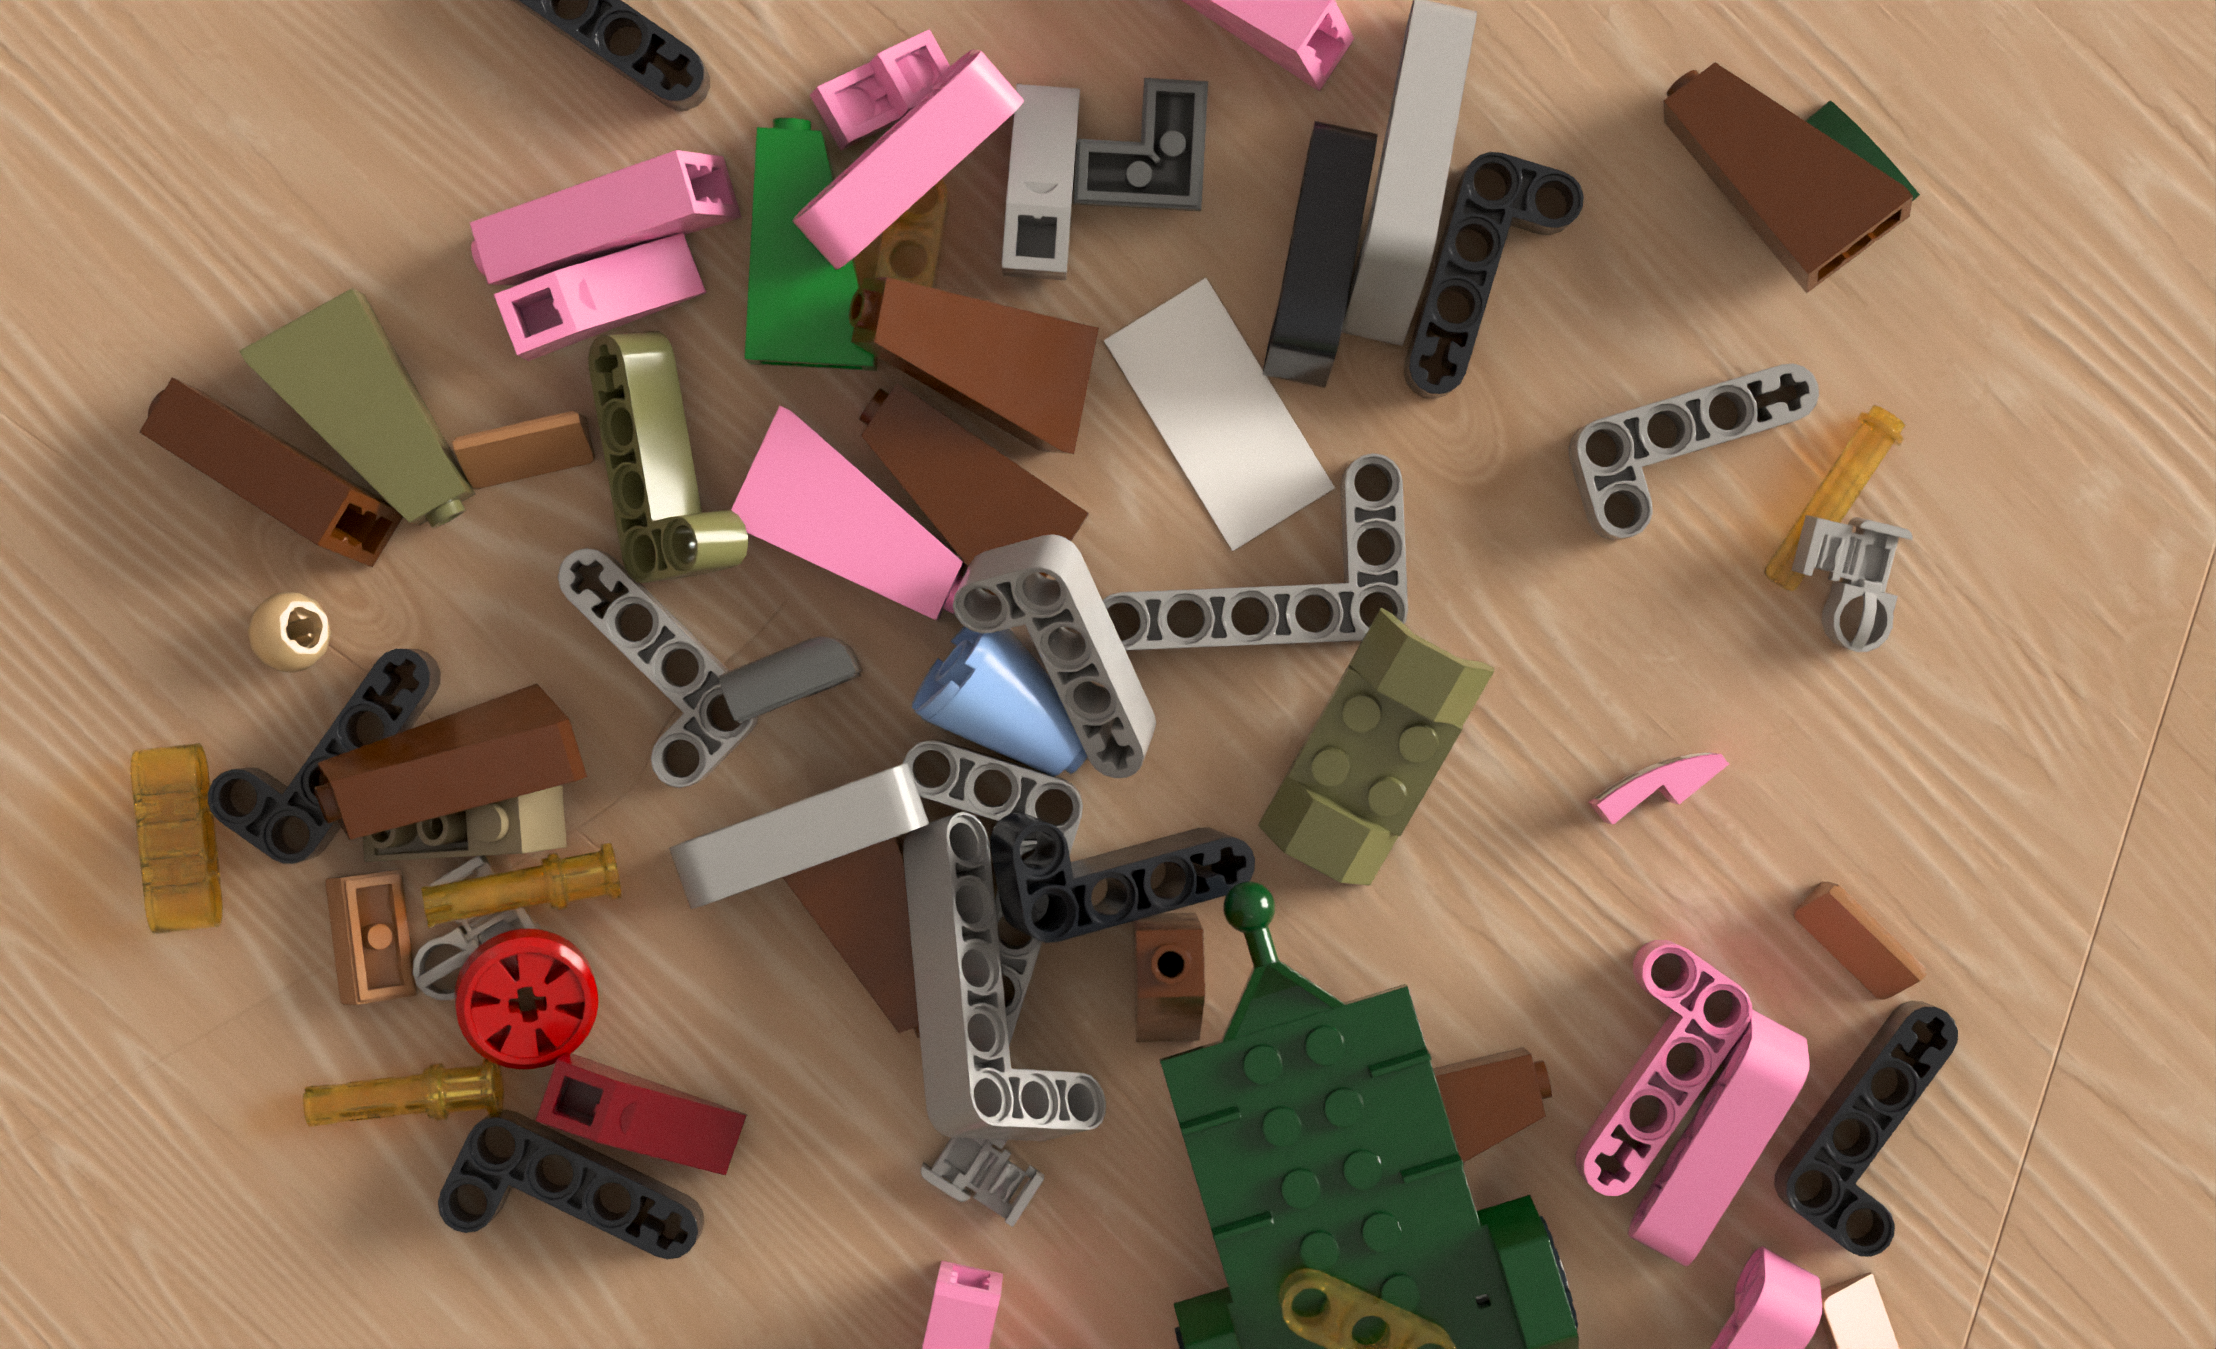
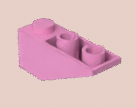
(598, 295)

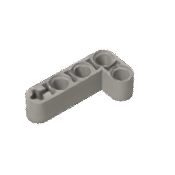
(1694, 433)
(651, 658)
(1111, 720)
(798, 836)

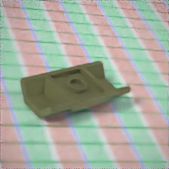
(1373, 752)

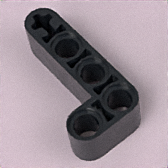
(593, 34)
(1321, 255)
(1475, 279)
(278, 802)
(1125, 870)
(1876, 1120)
(579, 1198)

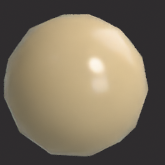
(289, 632)

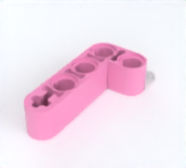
(909, 158)
(1651, 1074)
(1722, 1140)
(1774, 1305)

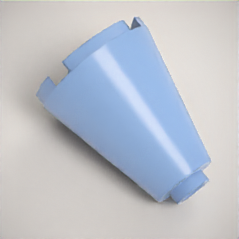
(1001, 700)

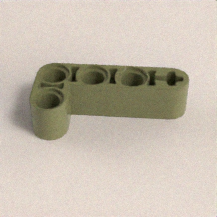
(653, 466)

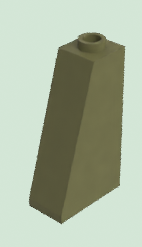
(361, 400)

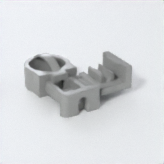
(1853, 557)
(478, 928)
(987, 1172)

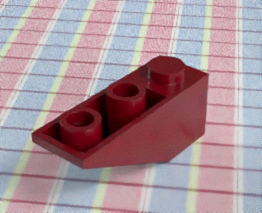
(639, 1115)

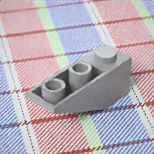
(1041, 183)

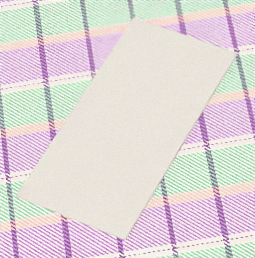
(1219, 414)

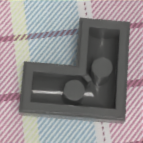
(1160, 169)
(788, 676)

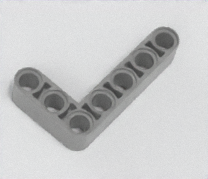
(1411, 172)
(1281, 601)
(1027, 785)
(963, 1004)

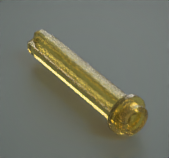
(1840, 486)

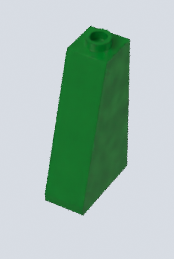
(794, 294)

